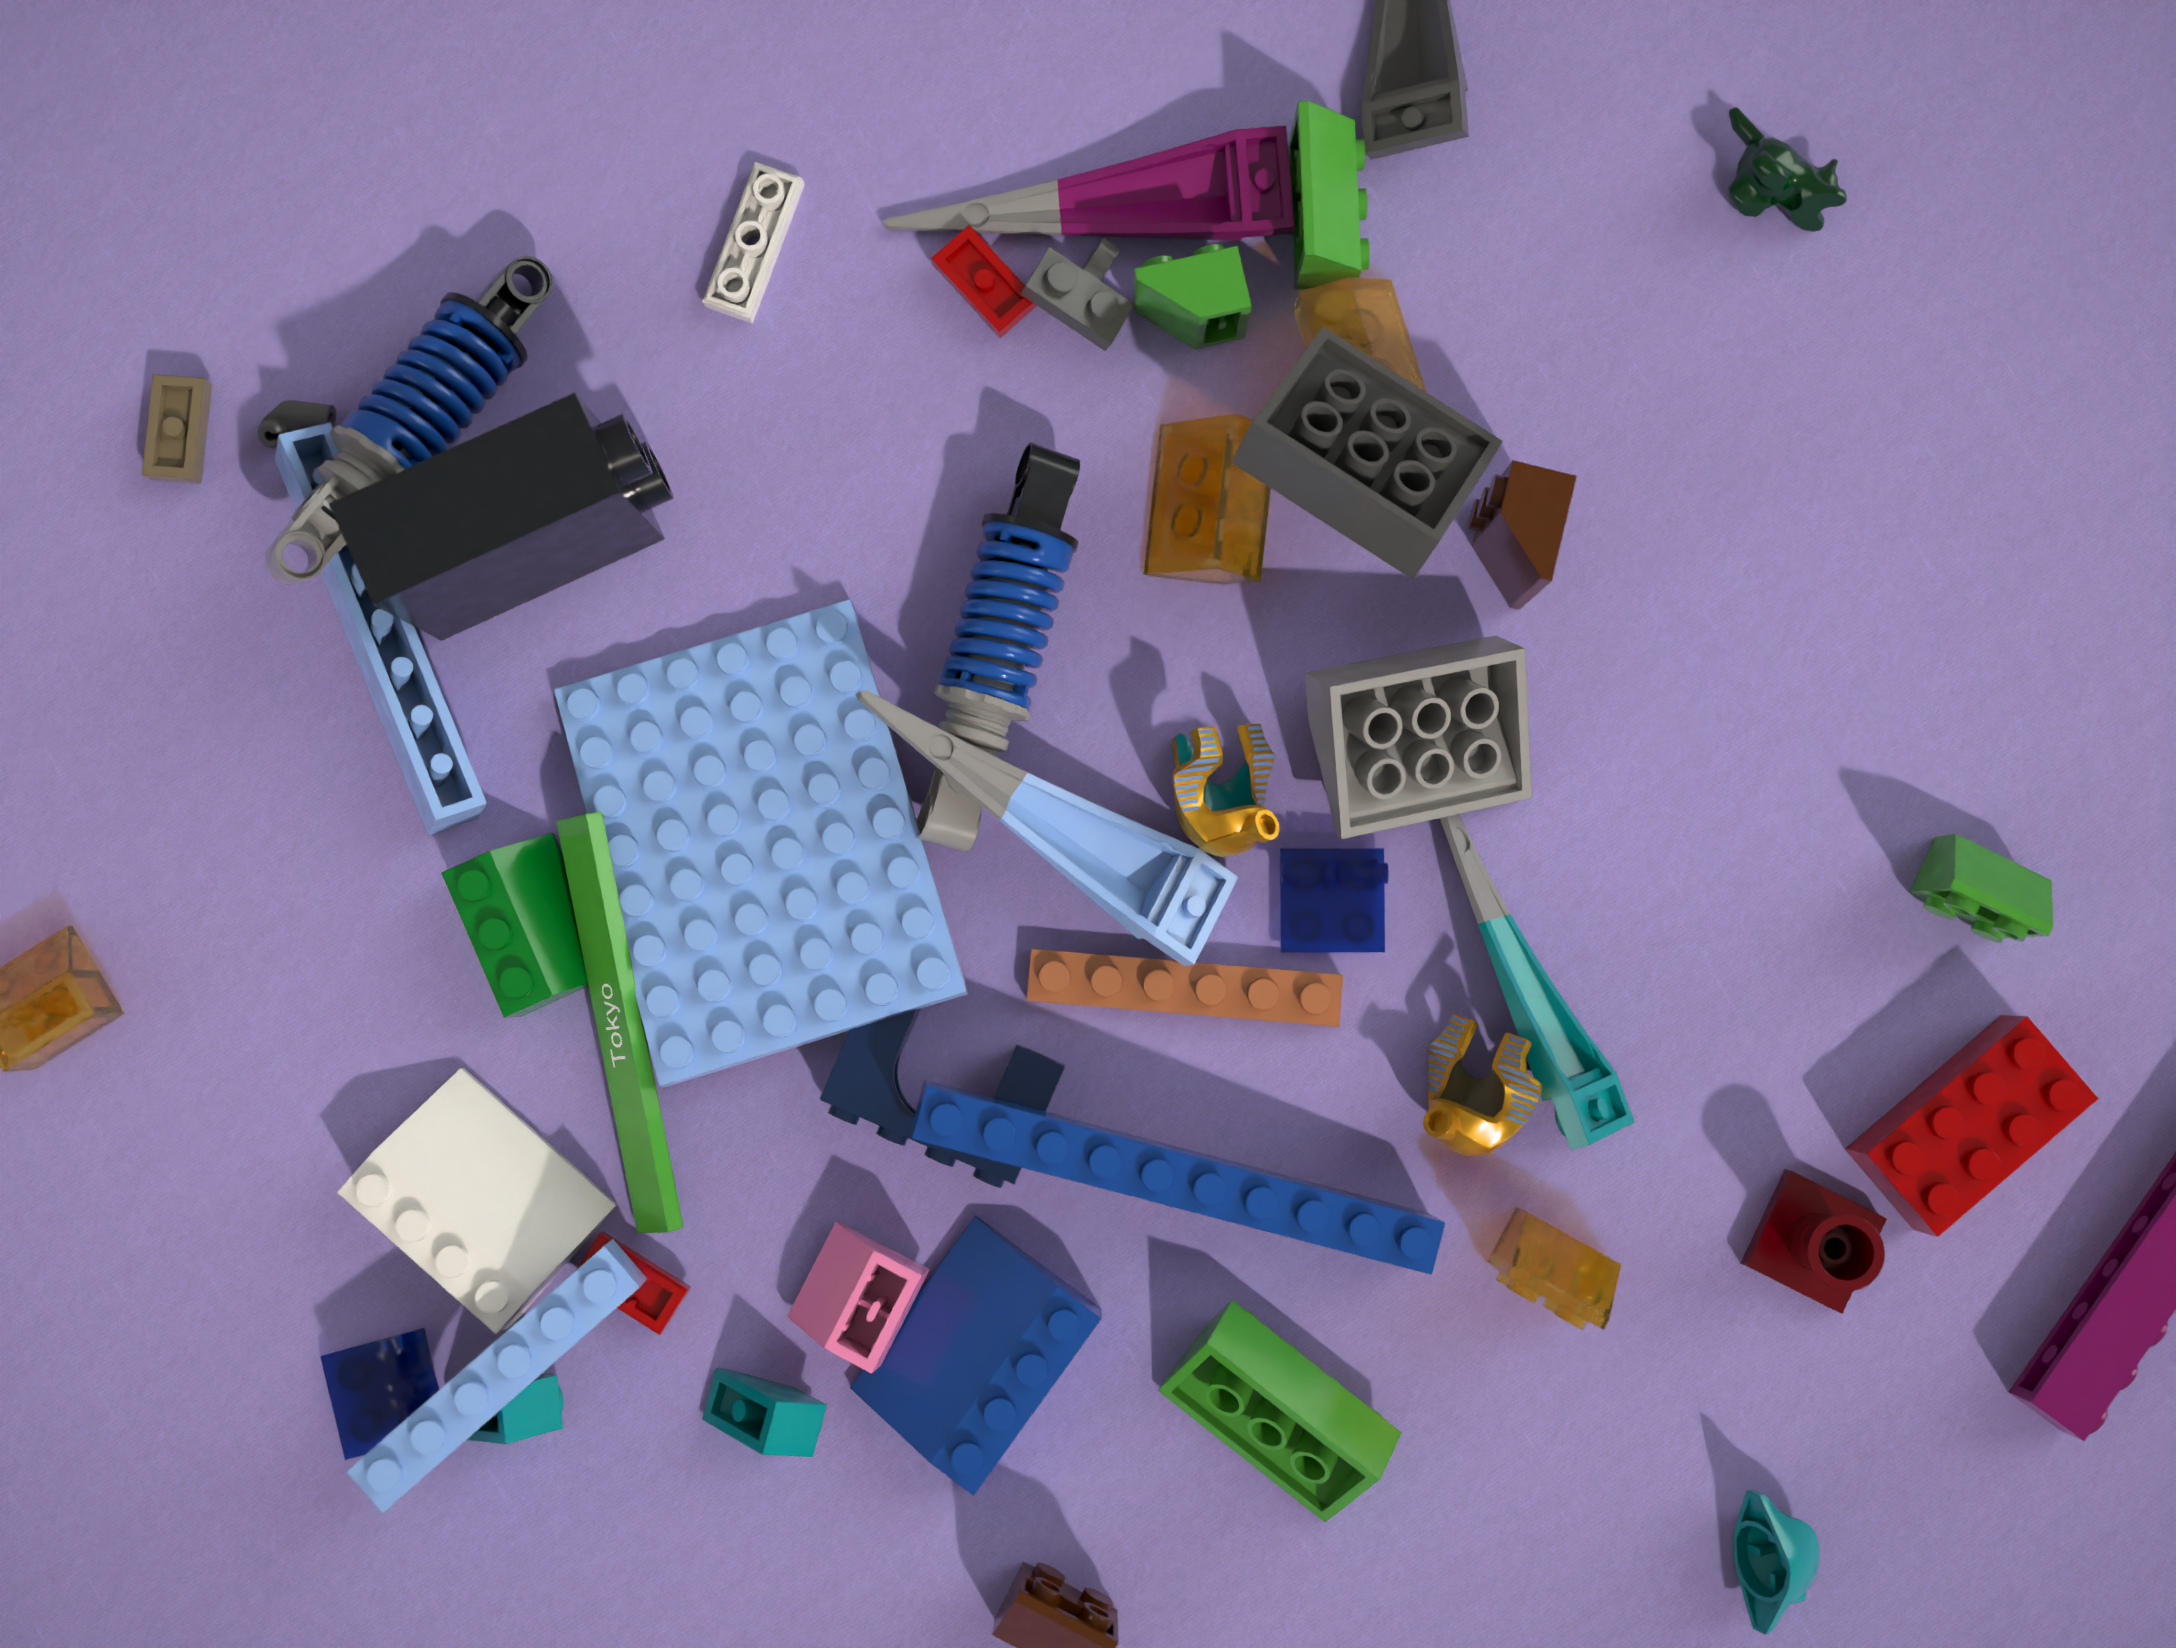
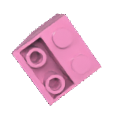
(857, 1297)

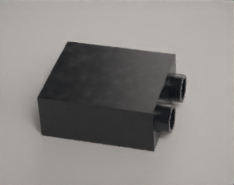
(504, 517)

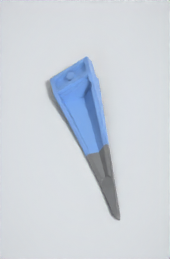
(1131, 871)

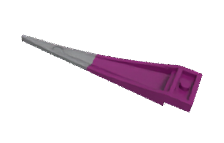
(1199, 191)

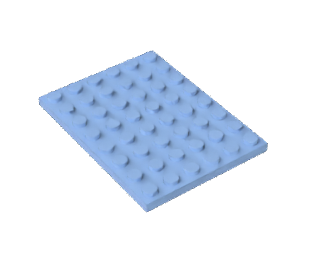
(760, 843)

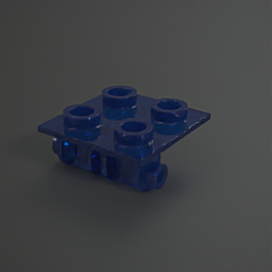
(1332, 900)
(378, 1387)

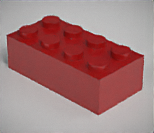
(1971, 1124)

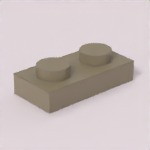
(176, 428)

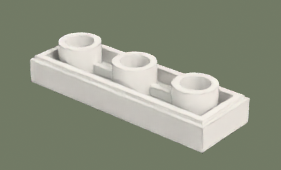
(746, 269)

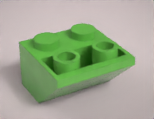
(1196, 296)
(1984, 890)

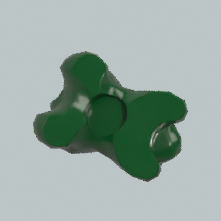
(1778, 176)

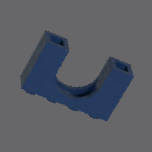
(868, 1087)

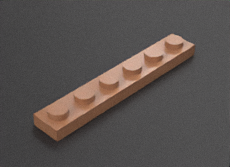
(1190, 989)

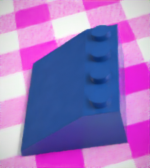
(977, 1354)

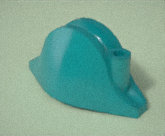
(1773, 1559)

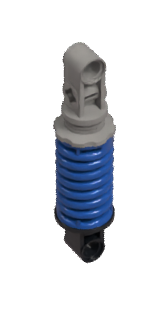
(417, 405)
(1009, 588)

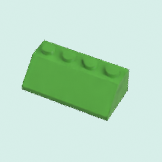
(1281, 1412)

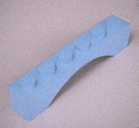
(496, 1376)

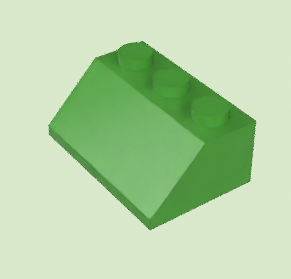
(1326, 197)

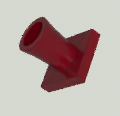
(1817, 1242)

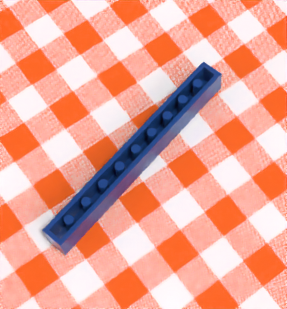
(1176, 1177)

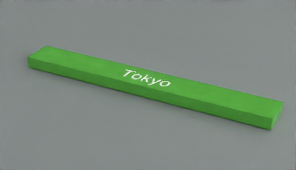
(619, 1023)

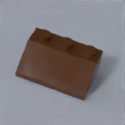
(1521, 528)

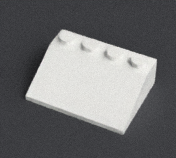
(478, 1200)

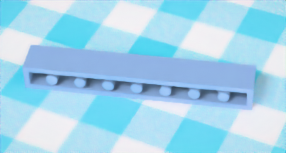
(390, 663)

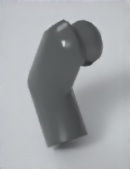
(293, 416)

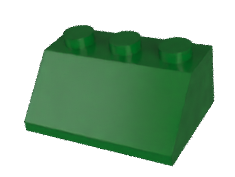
(521, 923)

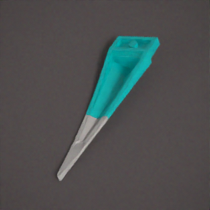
(1562, 1053)

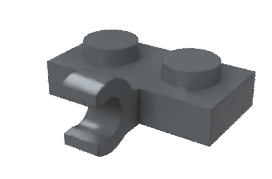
(1078, 294)

